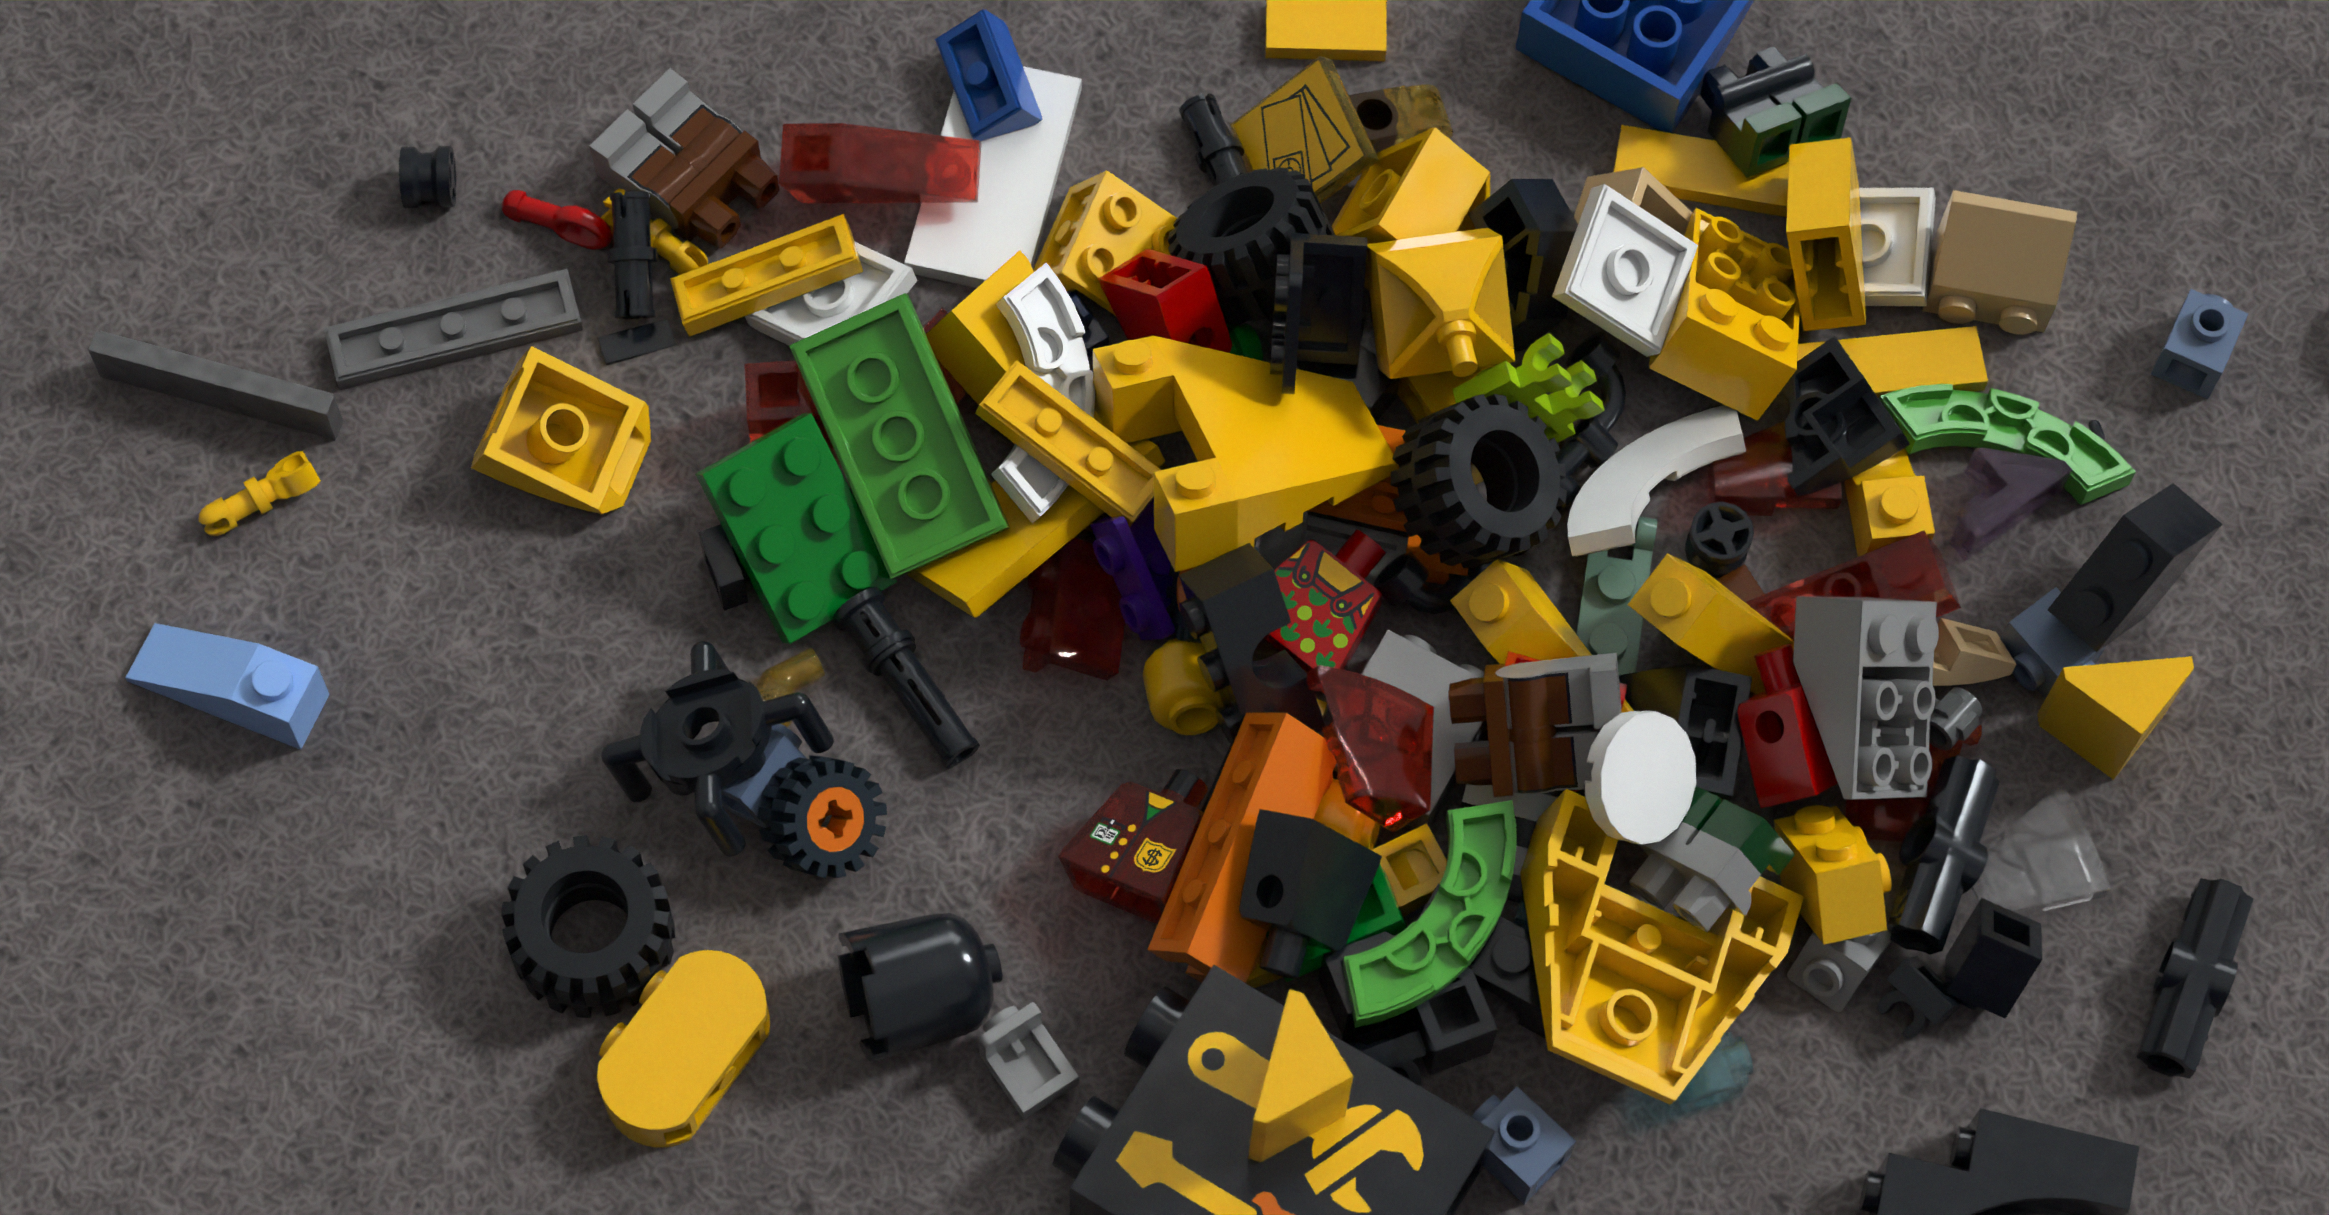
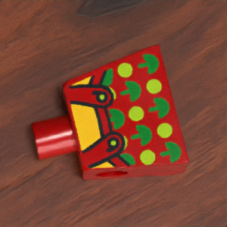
(1327, 601)

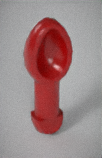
(568, 222)

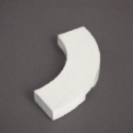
(1055, 351)
(1619, 490)

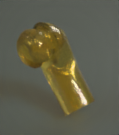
(790, 675)

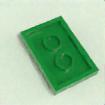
(794, 526)

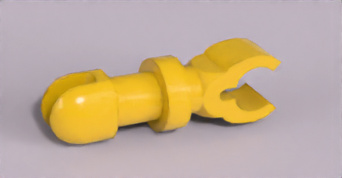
(680, 254)
(287, 479)

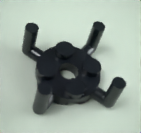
(725, 755)

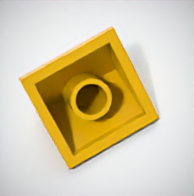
(2111, 707)
(1303, 1085)

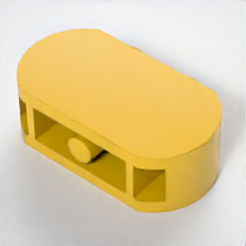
(682, 1047)

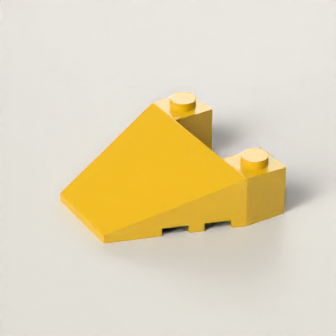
(1256, 449)
(1631, 982)

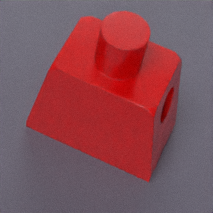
(1166, 300)
(1782, 734)

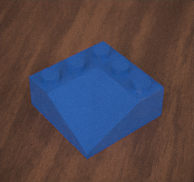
(1633, 52)

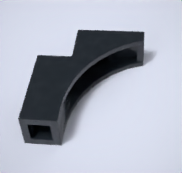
(2008, 1170)

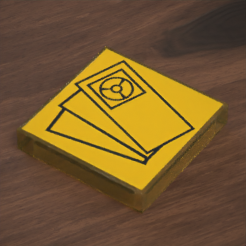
(1308, 129)

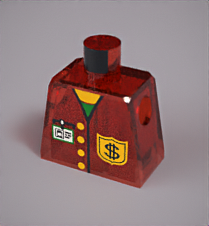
(1137, 845)

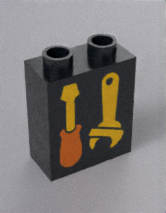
(1191, 1116)

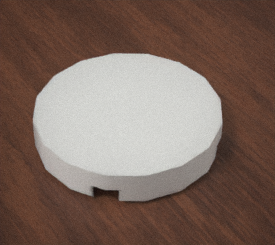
(1640, 777)

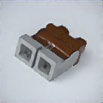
(685, 160)
(1537, 722)

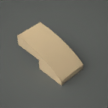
(1969, 655)

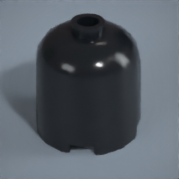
(917, 982)

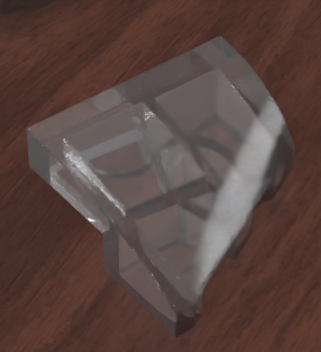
(2042, 861)

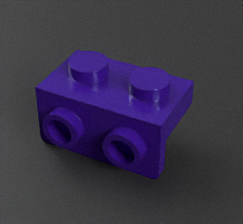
(1139, 570)

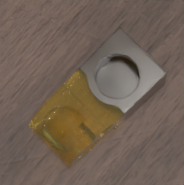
(1400, 113)

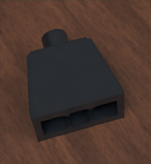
(1303, 888)

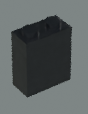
(2134, 567)

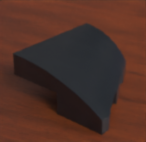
(1835, 421)

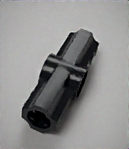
(1943, 855)
(2195, 978)

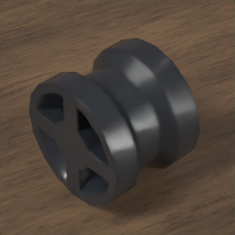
(427, 177)
(1724, 526)

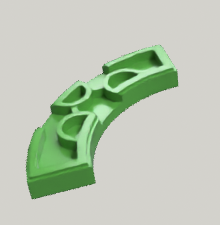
(2010, 423)
(1451, 929)

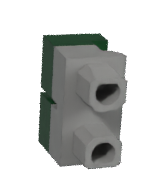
(1715, 855)

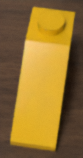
(1516, 616)

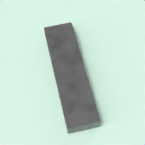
(453, 329)
(216, 384)

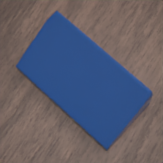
(988, 77)

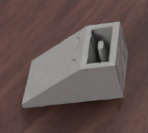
(1870, 689)

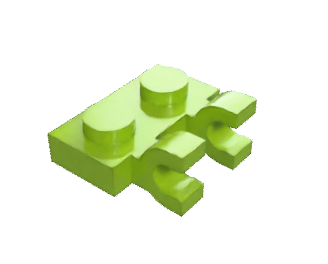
(1532, 381)

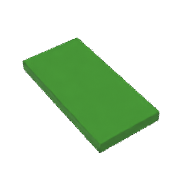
(899, 436)

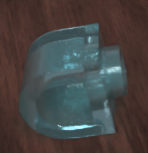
(1720, 1077)

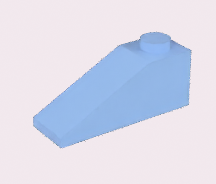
(233, 681)

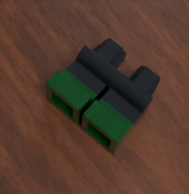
(1771, 109)

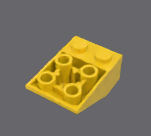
(1733, 319)

